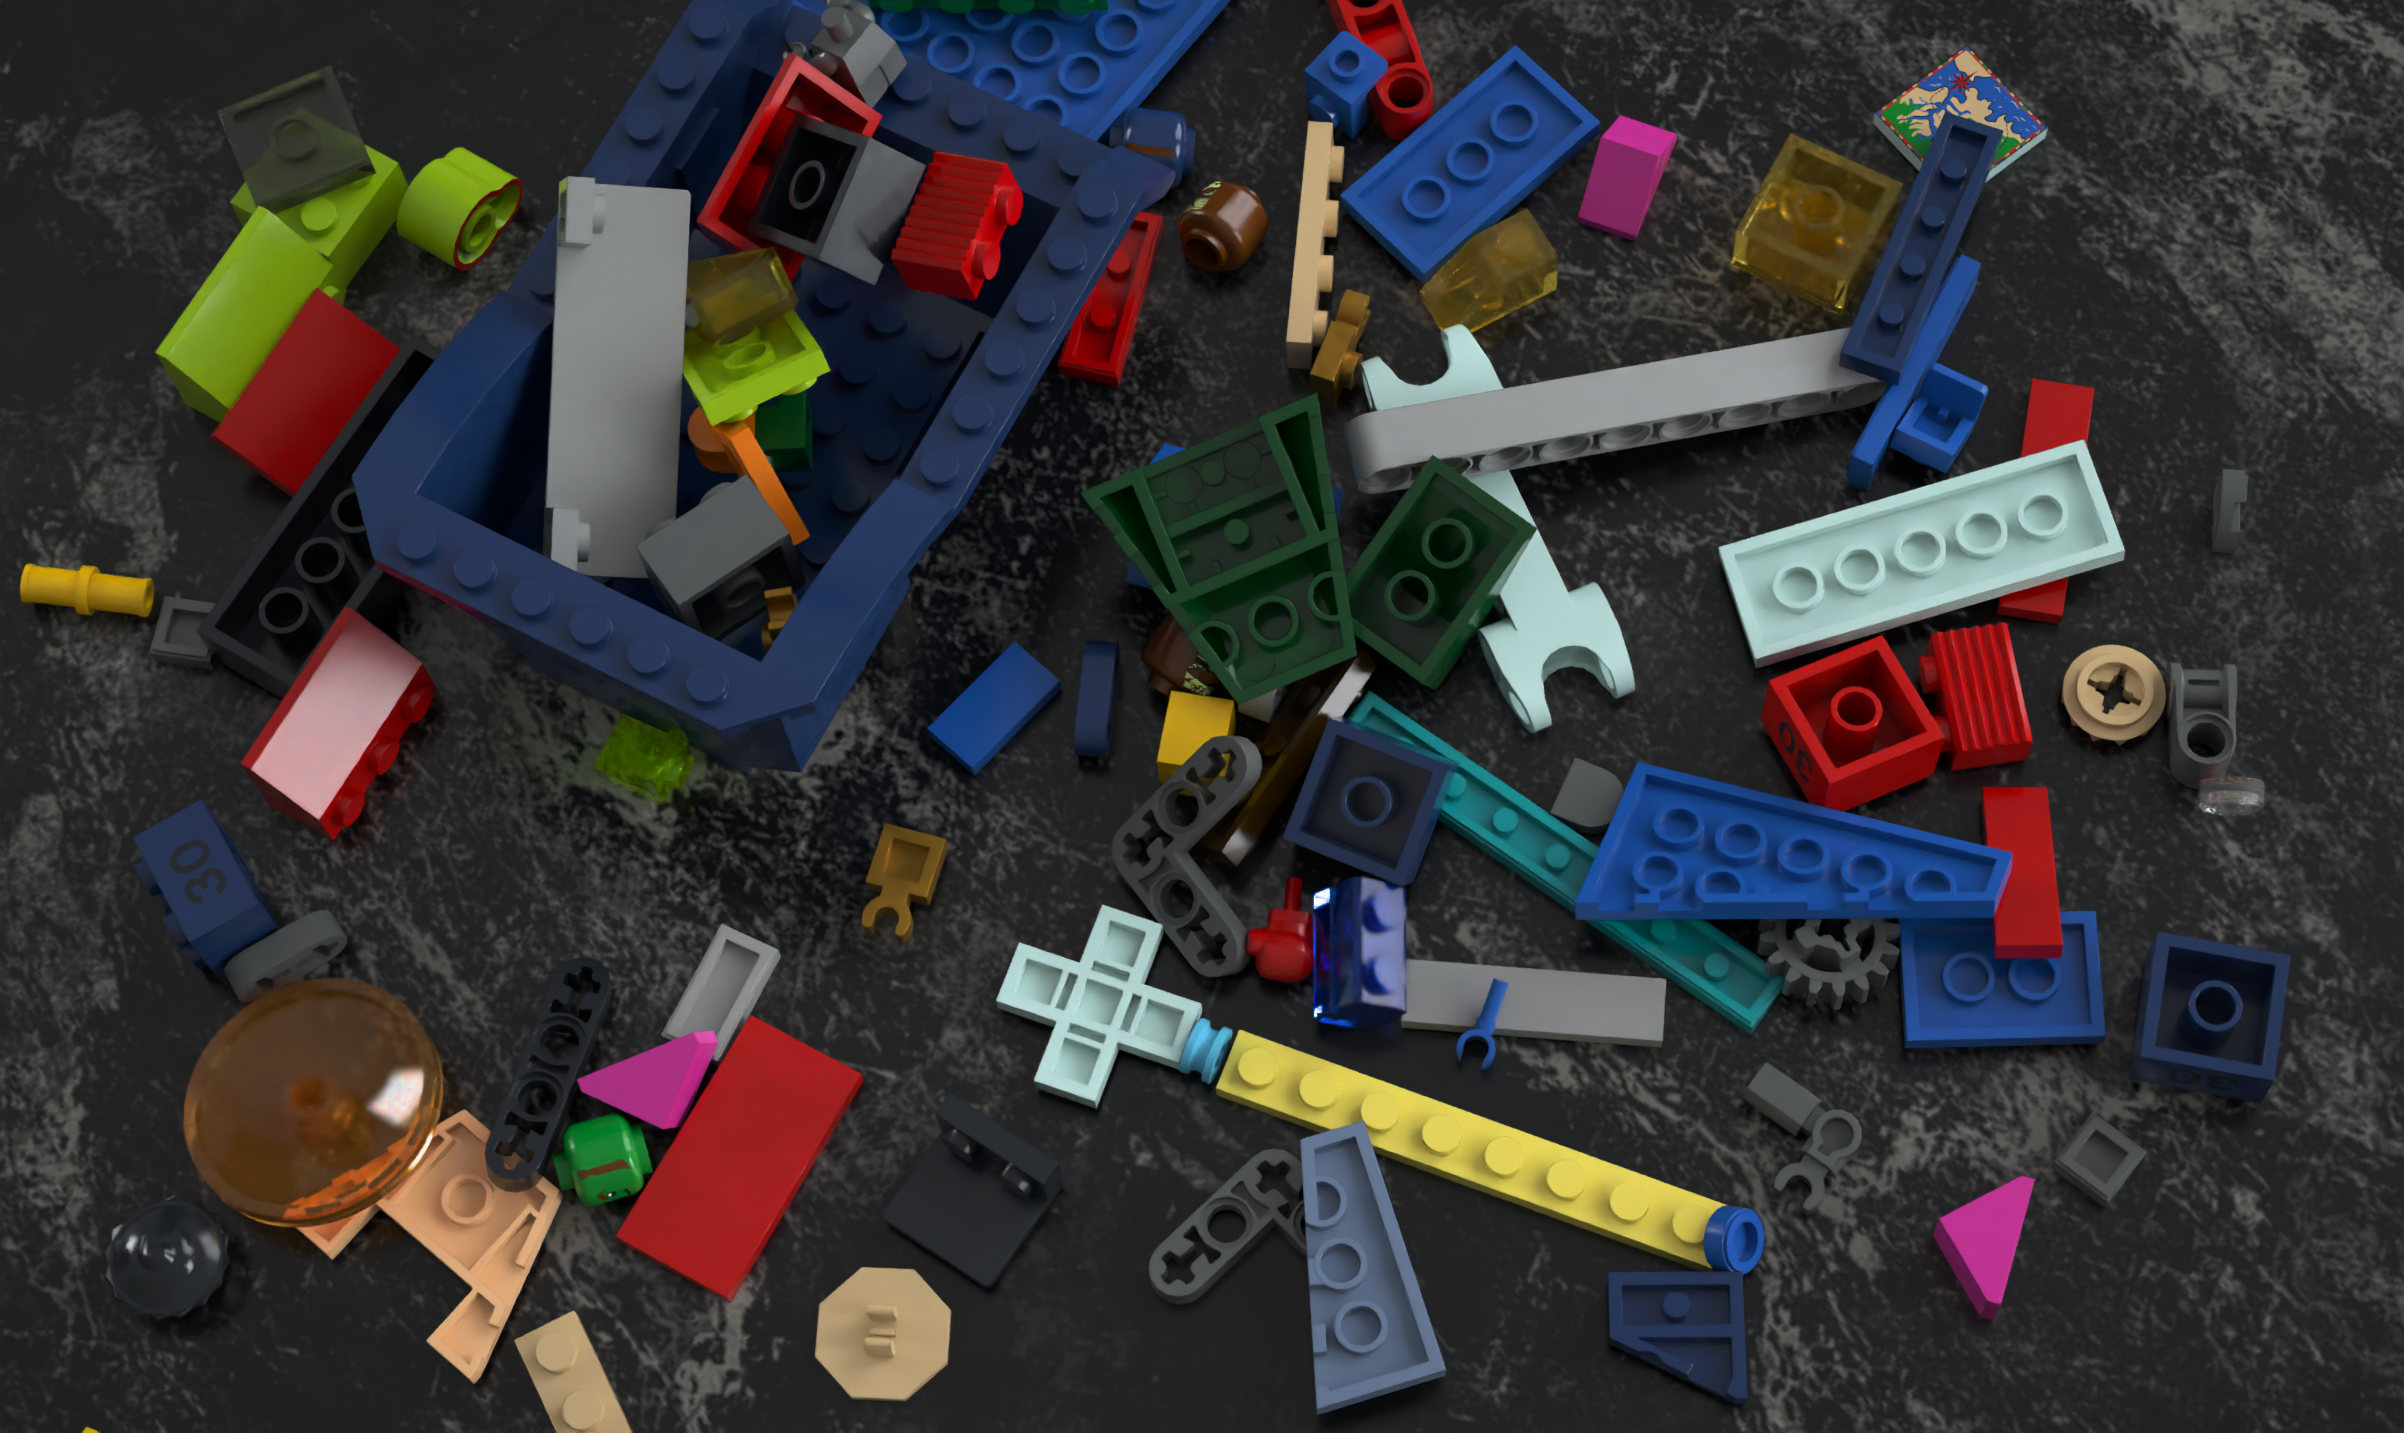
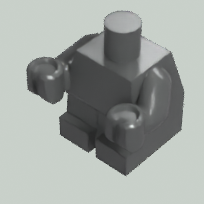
(853, 51)

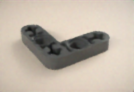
(1172, 862)
(1259, 1210)

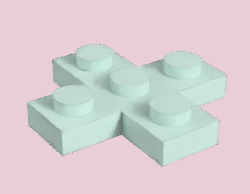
(1098, 1006)

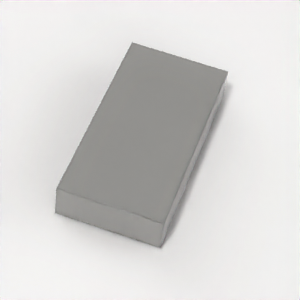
(723, 989)

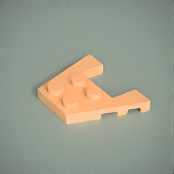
(468, 1226)

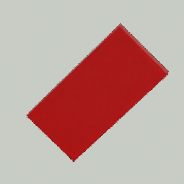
(740, 1158)

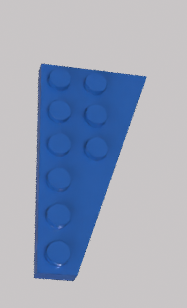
(1740, 853)

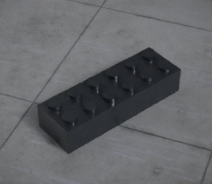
(314, 553)

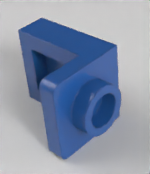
(1340, 83)
(1940, 418)

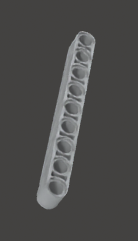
(1607, 410)

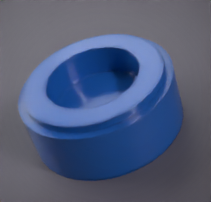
(1733, 1239)

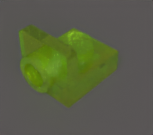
(645, 759)

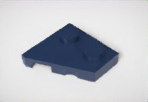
(1683, 1325)

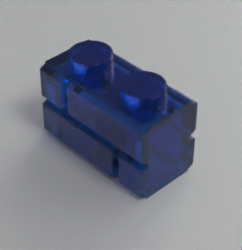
(1359, 953)

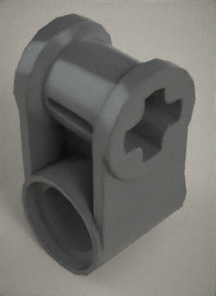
(2202, 711)

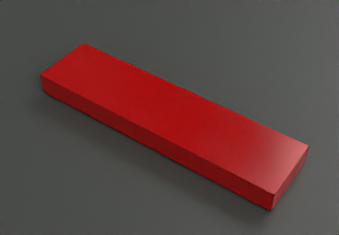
(2053, 418)

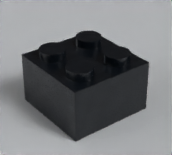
(835, 198)

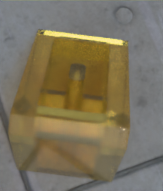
(736, 295)

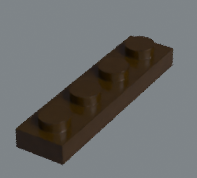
(1285, 753)

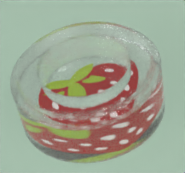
(2231, 795)

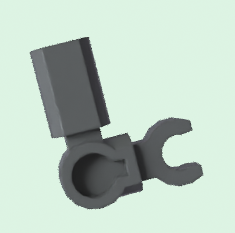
(1831, 1134)

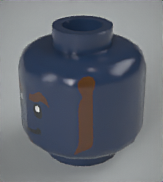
(1158, 136)

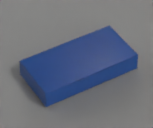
(994, 708)

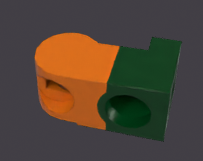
(780, 430)

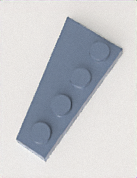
(1362, 1289)

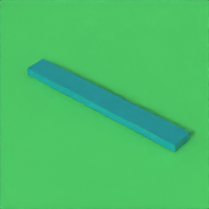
(1557, 863)

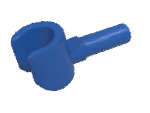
(1485, 1023)

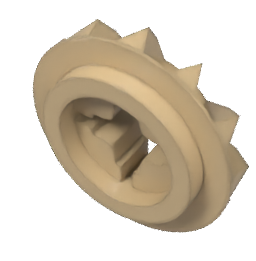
(2141, 687)

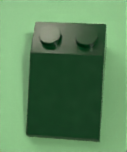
(1434, 572)

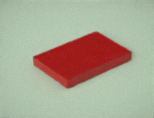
(304, 392)

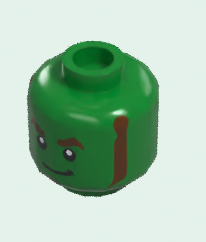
(603, 1159)

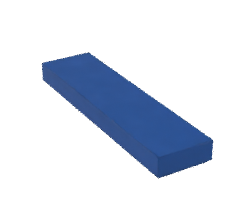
(1897, 400)

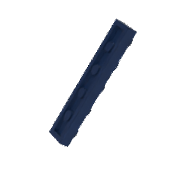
(1920, 249)

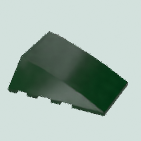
(1242, 548)

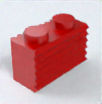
(957, 225)
(1976, 696)

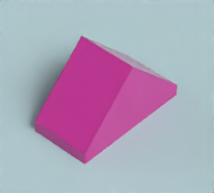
(1625, 176)
(657, 1082)
(1983, 1241)

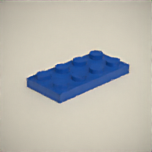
(1469, 164)

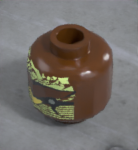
(1222, 227)
(1176, 661)

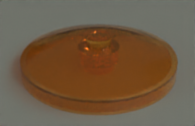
(313, 1102)

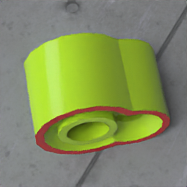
(458, 207)

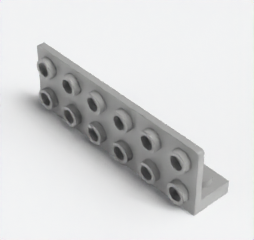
(614, 372)

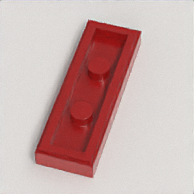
(1106, 324)
(2029, 910)

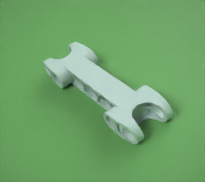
(1540, 620)

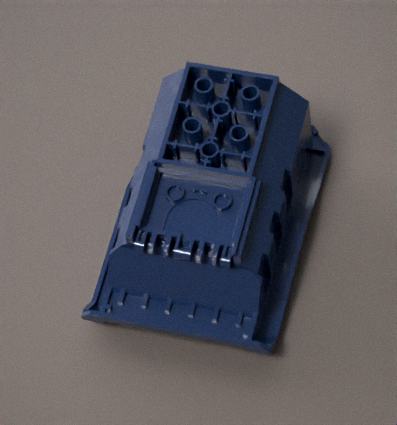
(897, 429)

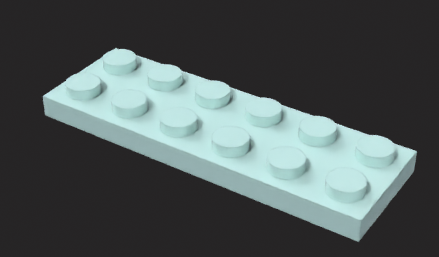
(1921, 553)

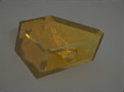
(1493, 275)

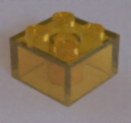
(1816, 224)

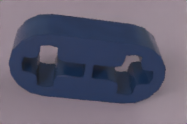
(1096, 698)

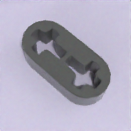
(285, 955)

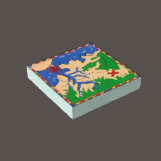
(1966, 89)

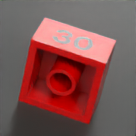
(1851, 726)

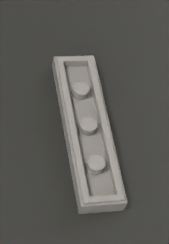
(1537, 1003)

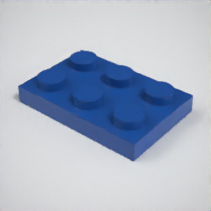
(1968, 998)

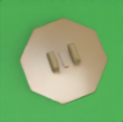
(883, 1334)

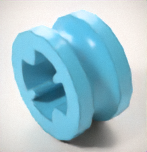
(1205, 1050)

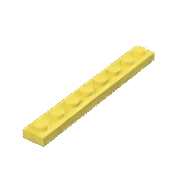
(1470, 1149)

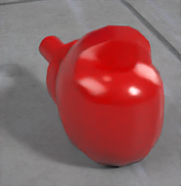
(1286, 943)

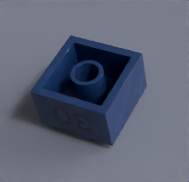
(1370, 800)
(203, 887)
(2210, 1017)

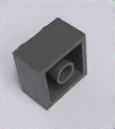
(720, 559)

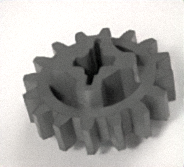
(1829, 967)

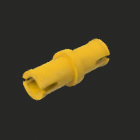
(87, 590)

